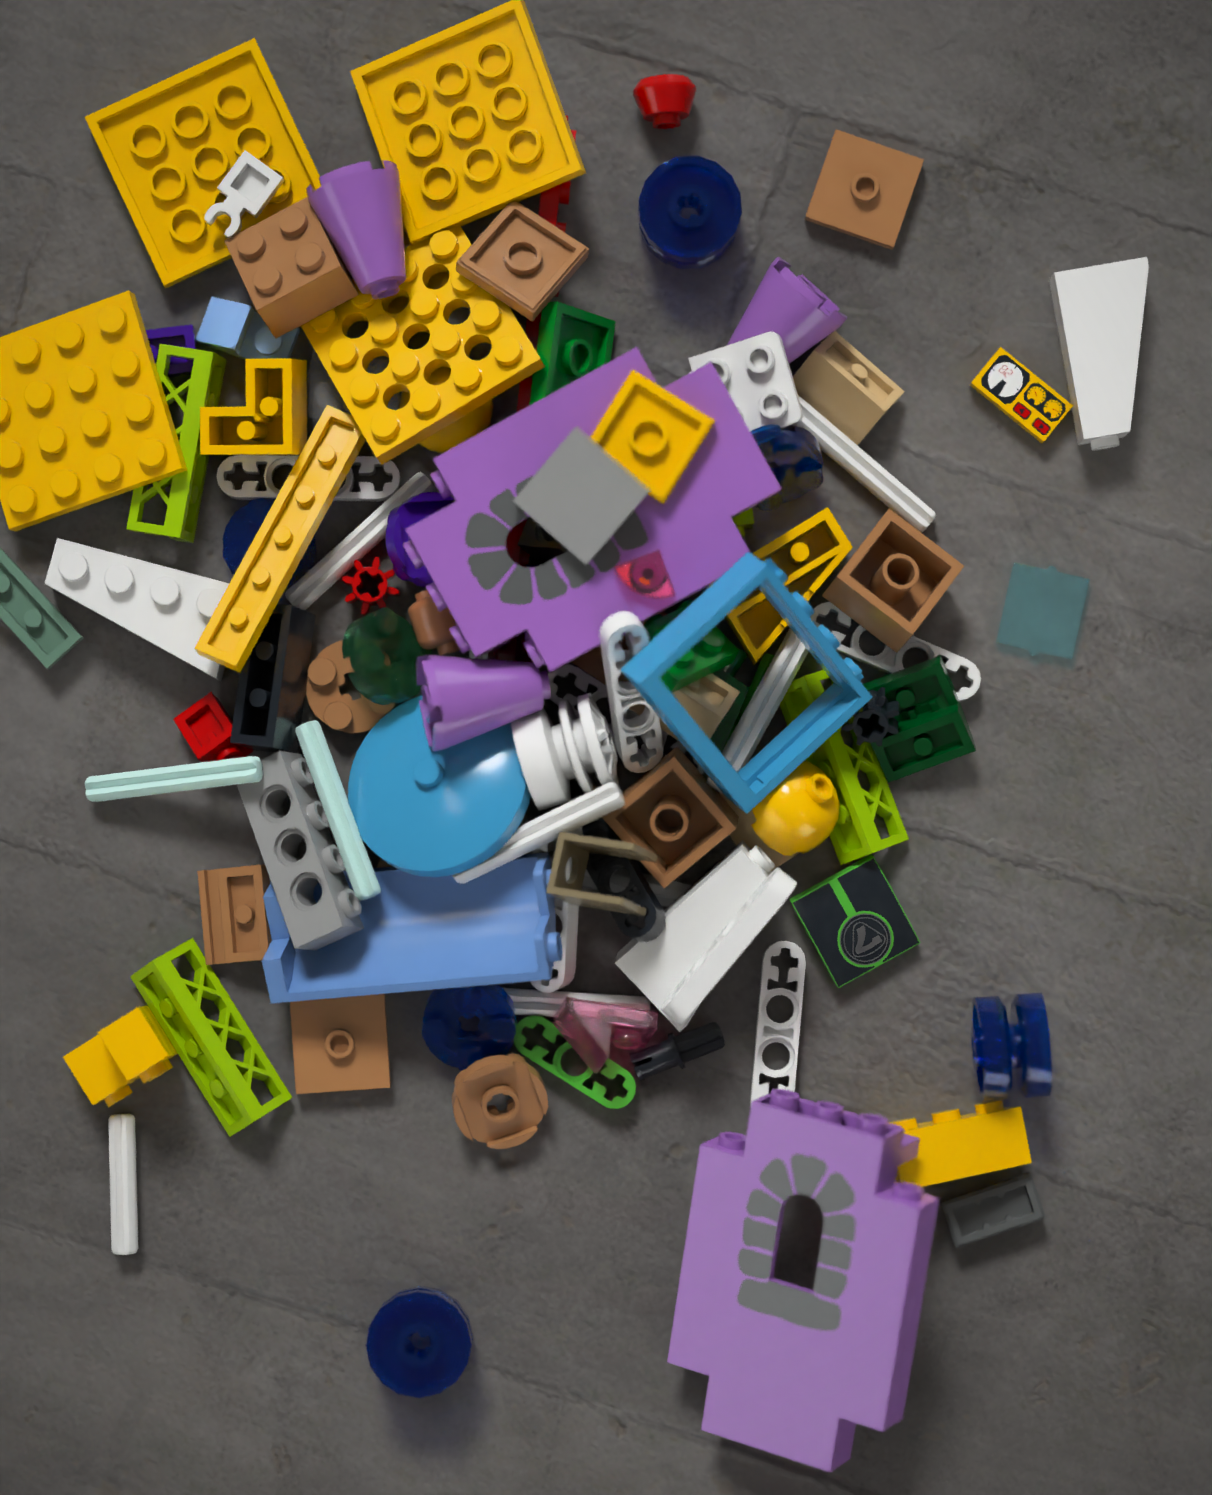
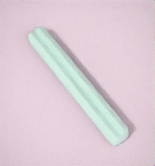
(174, 779)
(337, 810)

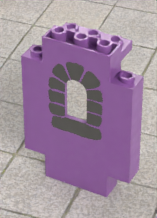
(564, 598)
(787, 1360)

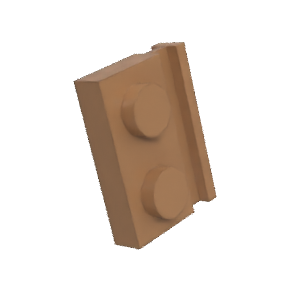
(234, 914)

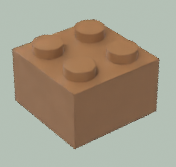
(291, 268)
(893, 580)
(672, 816)

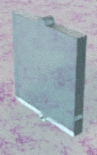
(1042, 610)

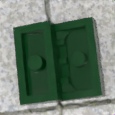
(929, 720)

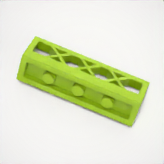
(186, 487)
(855, 828)
(203, 1041)

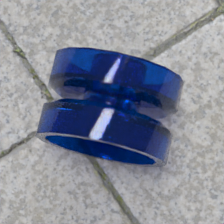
(696, 185)
(1017, 1046)
(409, 1368)

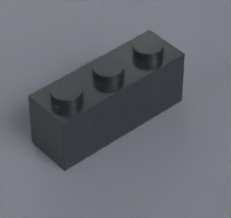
(274, 683)

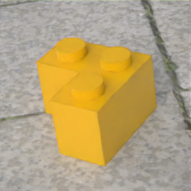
(273, 414)
(120, 1055)

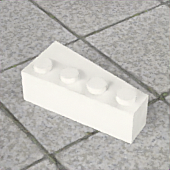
(141, 596)

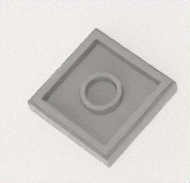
(581, 495)

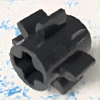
(880, 722)

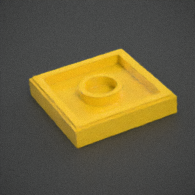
(652, 433)

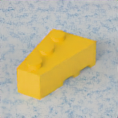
(808, 558)
(965, 1144)

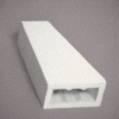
(1100, 339)
(694, 924)

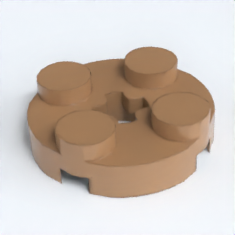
(327, 703)
(493, 1076)

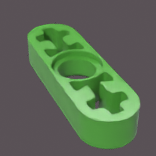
(598, 1091)

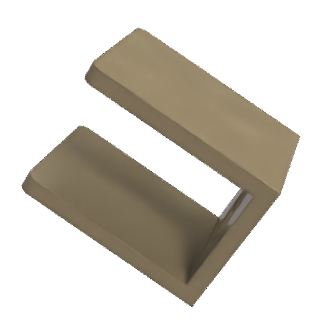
(578, 849)

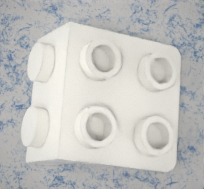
(757, 380)

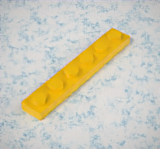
(282, 540)

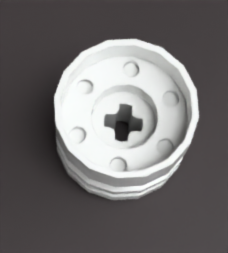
(565, 751)

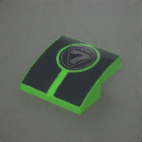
(854, 921)

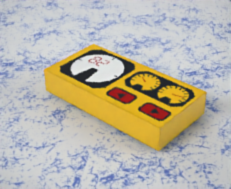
(1021, 395)

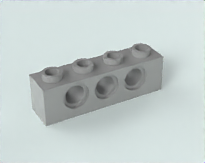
(292, 878)

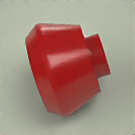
(665, 99)

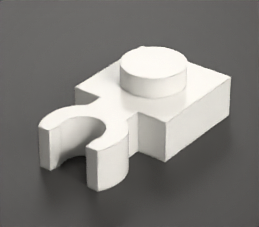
(247, 188)

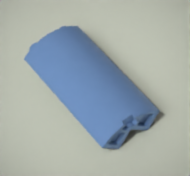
(426, 936)

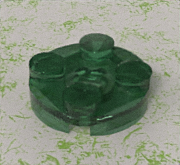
(371, 676)

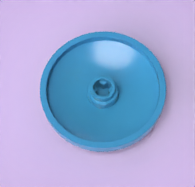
(437, 807)

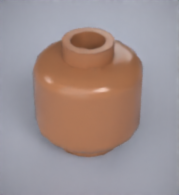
(431, 625)

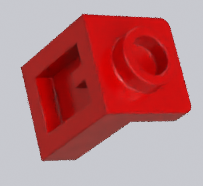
(209, 730)

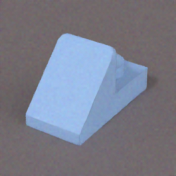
(242, 332)

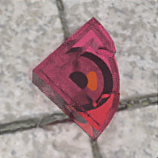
(646, 576)

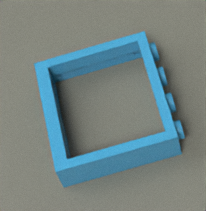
(803, 734)

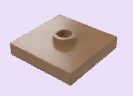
(864, 189)
(522, 260)
(340, 1044)

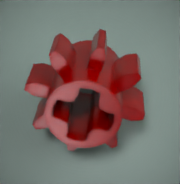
(357, 585)

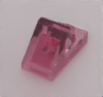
(594, 1025)

